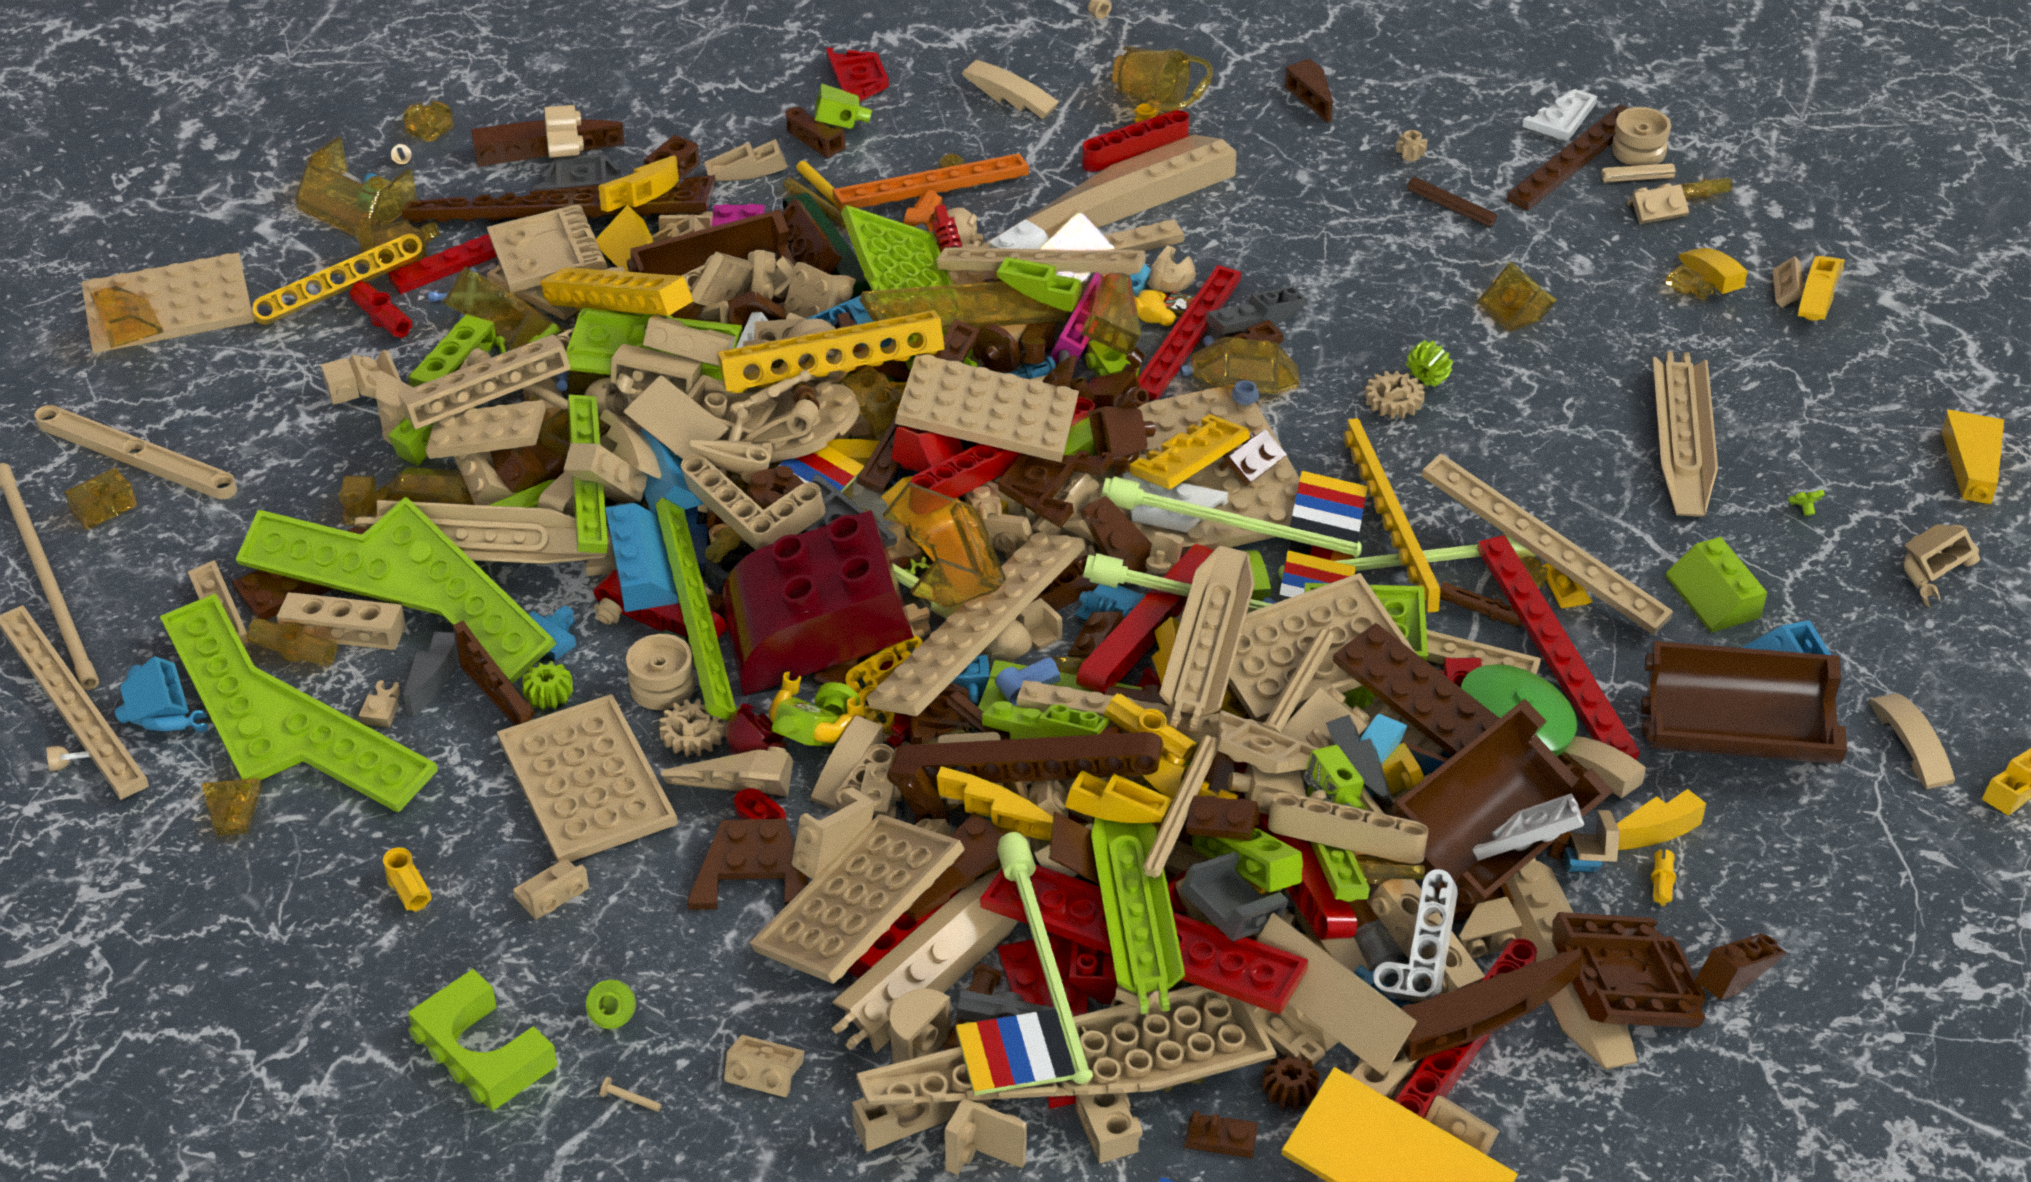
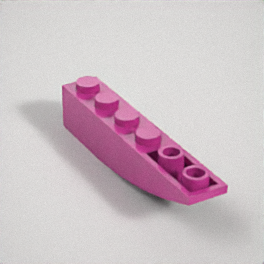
(1071, 337)

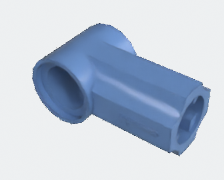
(1011, 679)

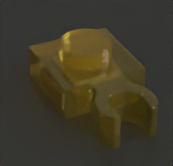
(1687, 281)

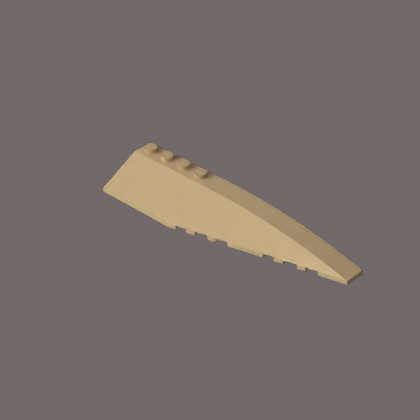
(1140, 183)
(1121, 1047)

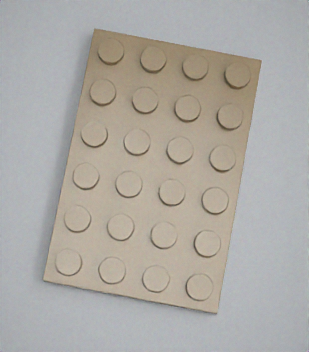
(184, 296)
(987, 407)
(1281, 633)
(586, 779)
(857, 897)

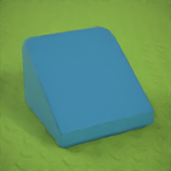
(1572, 863)

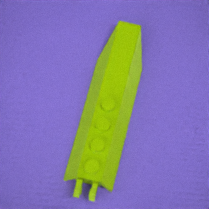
(1136, 911)

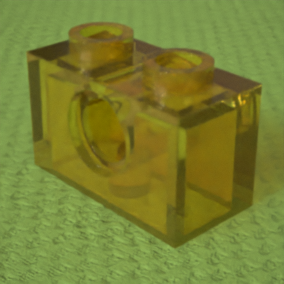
(100, 498)

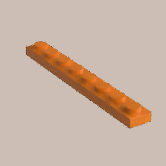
(937, 180)

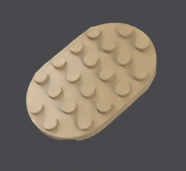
(836, 415)

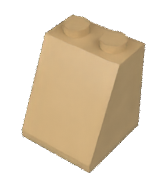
(1321, 708)

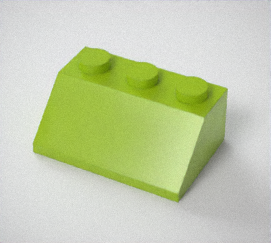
(1717, 585)

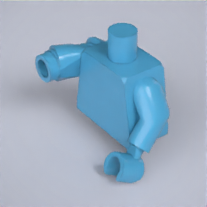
(156, 699)

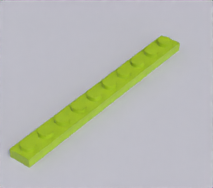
(695, 610)

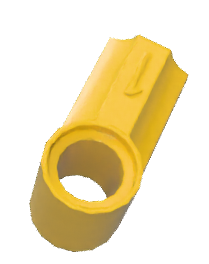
(405, 879)

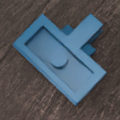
(558, 627)

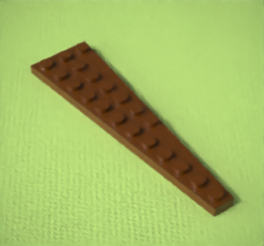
(684, 197)

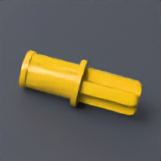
(1663, 877)

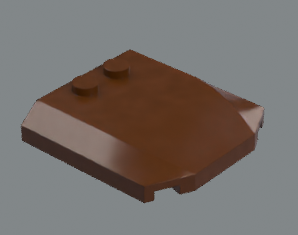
(1630, 971)

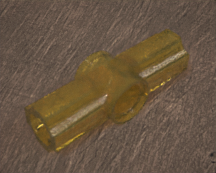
(292, 642)

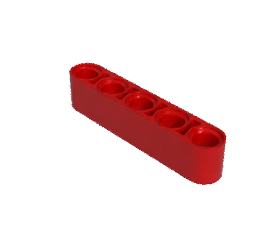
(1134, 140)
(660, 618)

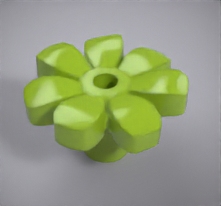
(1806, 500)

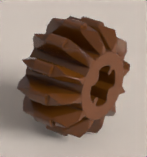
(1290, 1082)

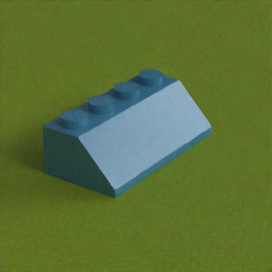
(640, 557)

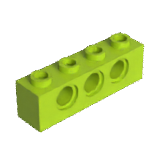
(454, 349)
(1261, 861)

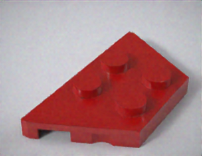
(858, 72)

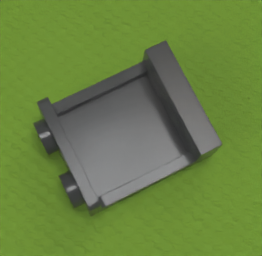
(1229, 898)

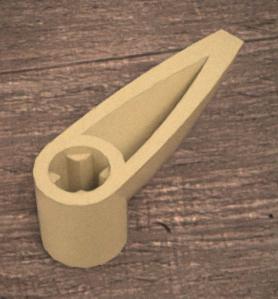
(787, 426)
(733, 456)

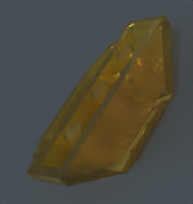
(1245, 359)
(424, 486)

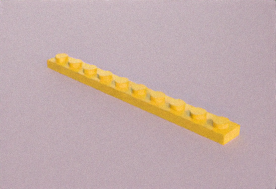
(1393, 517)

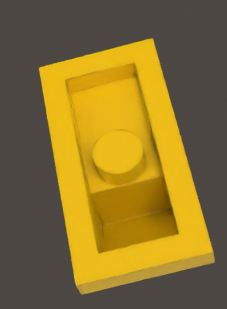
(1402, 770)

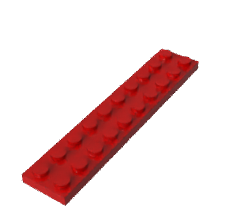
(1209, 958)

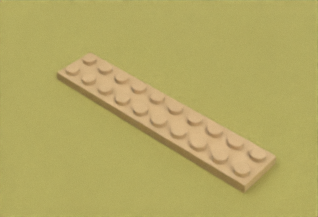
(974, 626)

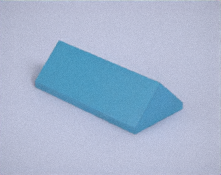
(672, 481)

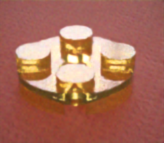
(428, 120)

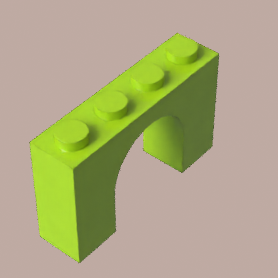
(490, 1075)

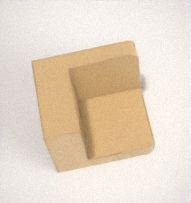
(782, 277)
(1042, 623)

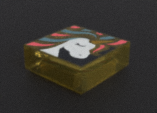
(1178, 303)

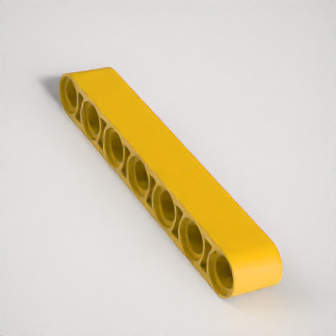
(327, 287)

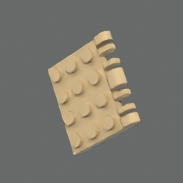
(543, 245)

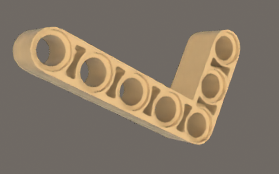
(756, 526)

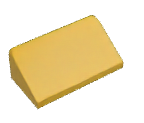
(1565, 590)

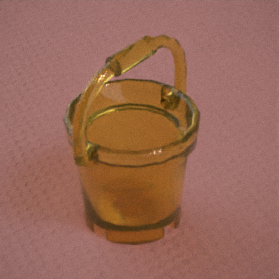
(1158, 77)

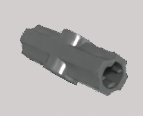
(981, 1007)

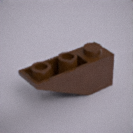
(1738, 964)

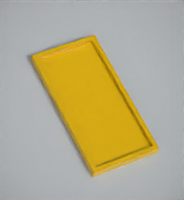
(1366, 1137)

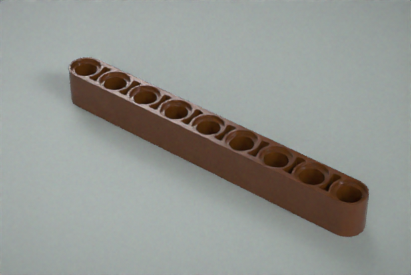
(1038, 757)

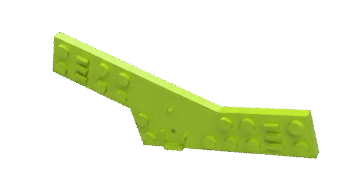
(402, 563)
(278, 726)

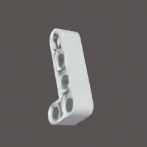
(1424, 936)

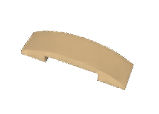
(1918, 737)

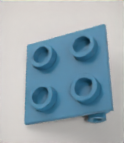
(1107, 600)

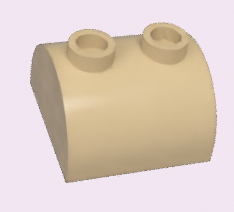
(918, 1023)

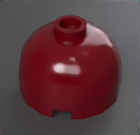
(749, 732)

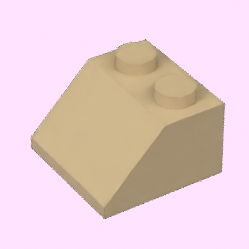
(388, 401)

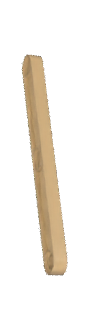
(150, 458)

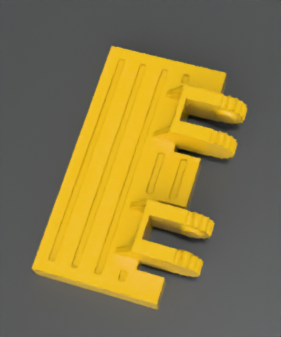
(1189, 452)

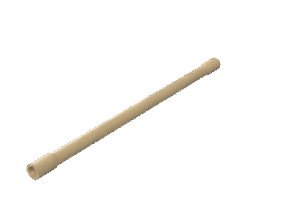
(83, 667)

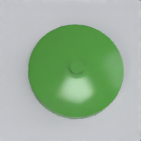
(1505, 686)

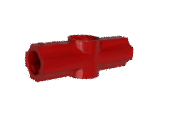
(380, 309)

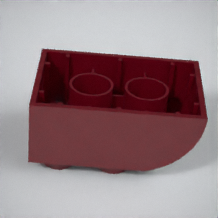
(813, 602)

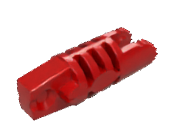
(945, 229)

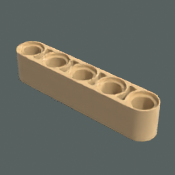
(1348, 828)

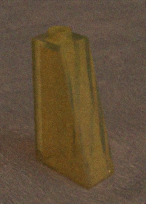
(1113, 313)

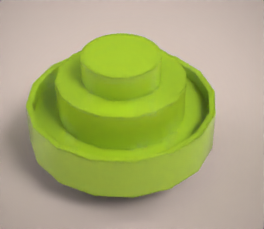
(834, 697)
(610, 1004)

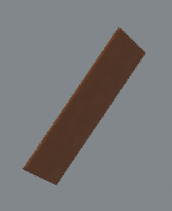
(1073, 848)

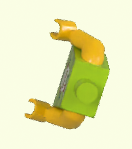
(806, 721)

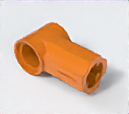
(923, 210)

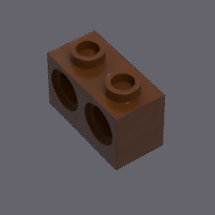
(685, 151)

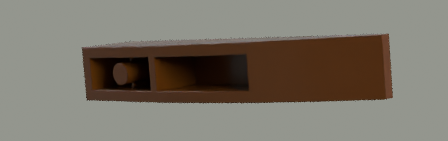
(529, 140)
(1487, 1005)

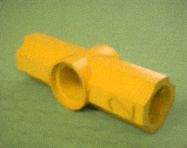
(1137, 719)

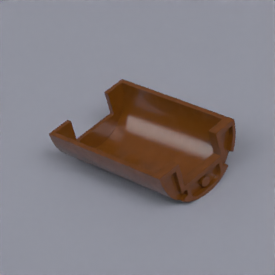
(736, 238)
(1743, 702)
(1483, 788)

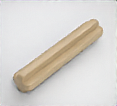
(1638, 173)

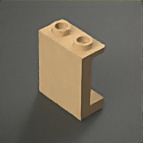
(824, 839)

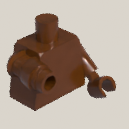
(1104, 389)
(1122, 429)

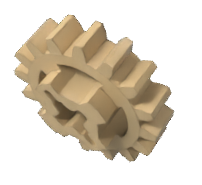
(1394, 394)
(691, 728)

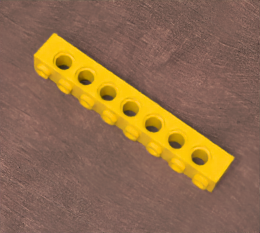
(617, 291)
(733, 361)

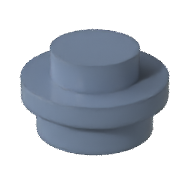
(1245, 392)

